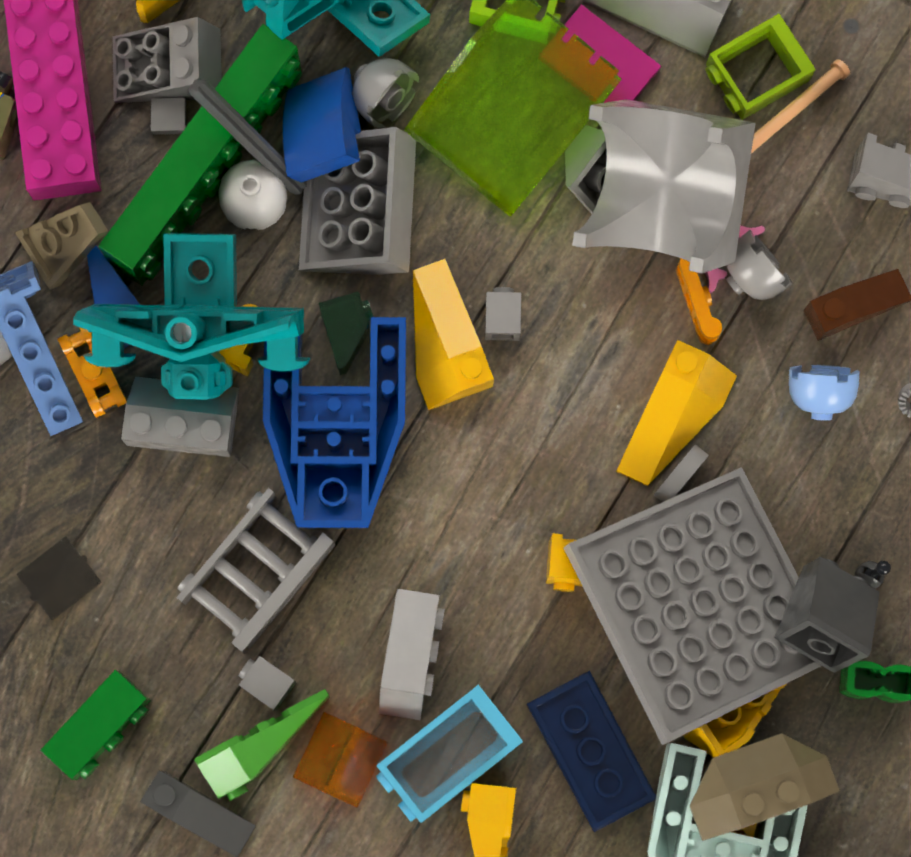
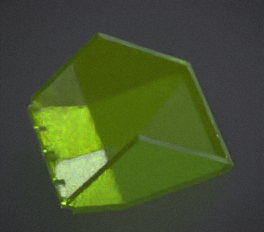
(512, 102)

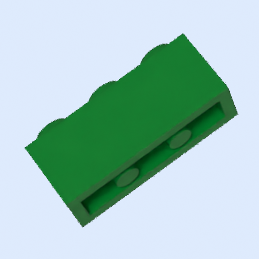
(96, 726)

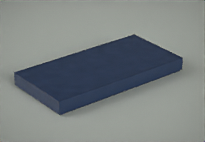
(591, 751)

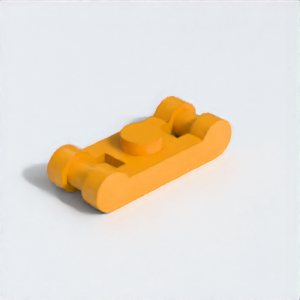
(698, 303)
(91, 376)

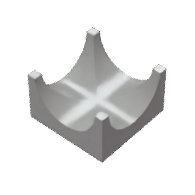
(670, 182)

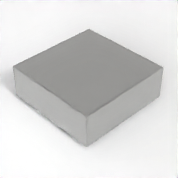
(168, 115)

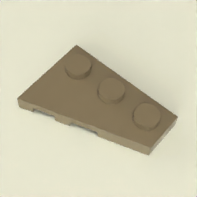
(62, 242)

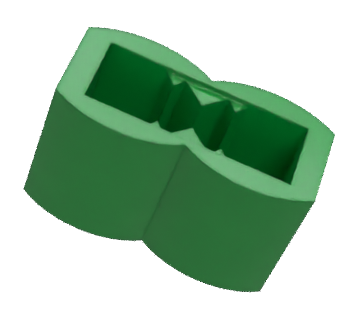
(870, 679)

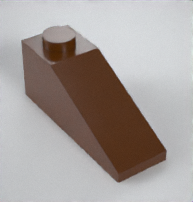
(856, 303)

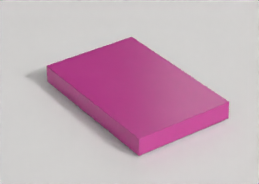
(634, 65)

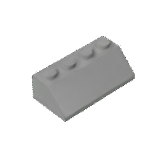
(682, 22)

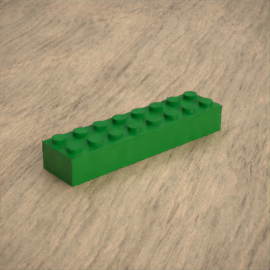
(200, 157)

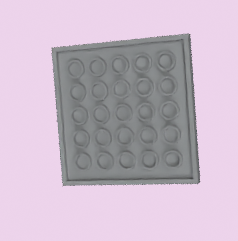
(694, 602)

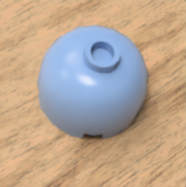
(823, 389)

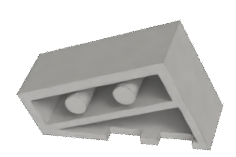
(409, 654)

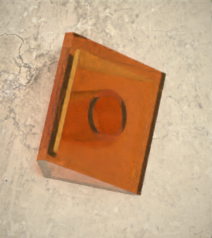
(340, 759)

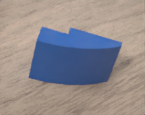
(320, 126)

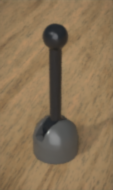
(873, 571)

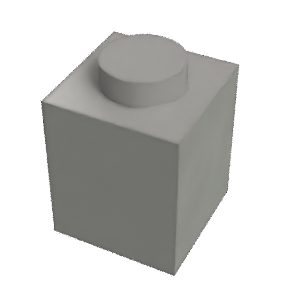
(503, 314)
(266, 682)

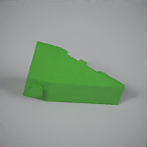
(242, 758)

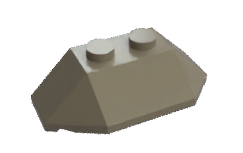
(759, 785)

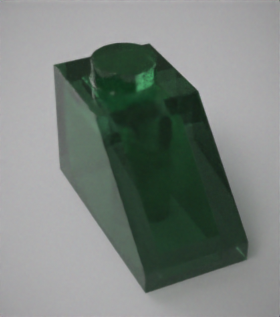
(346, 327)

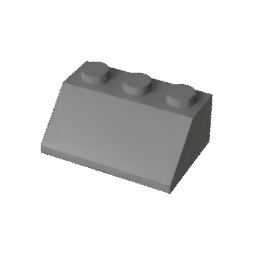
(179, 425)

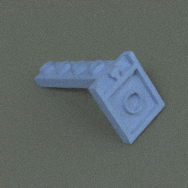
(32, 351)

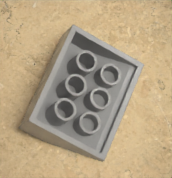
(362, 212)

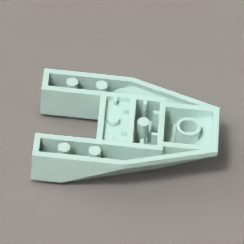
(676, 835)

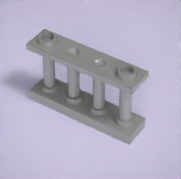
(267, 603)

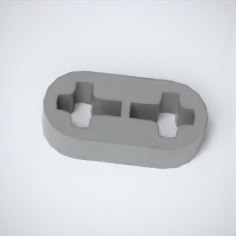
(681, 474)

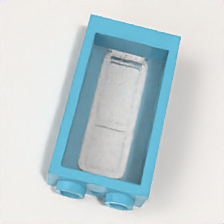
(447, 755)

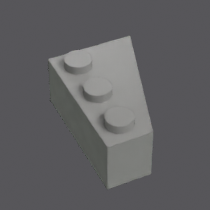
(881, 172)

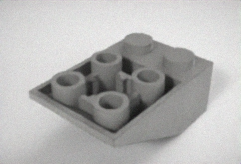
(165, 60)

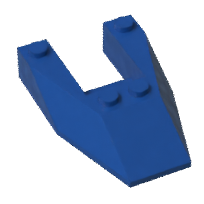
(338, 439)

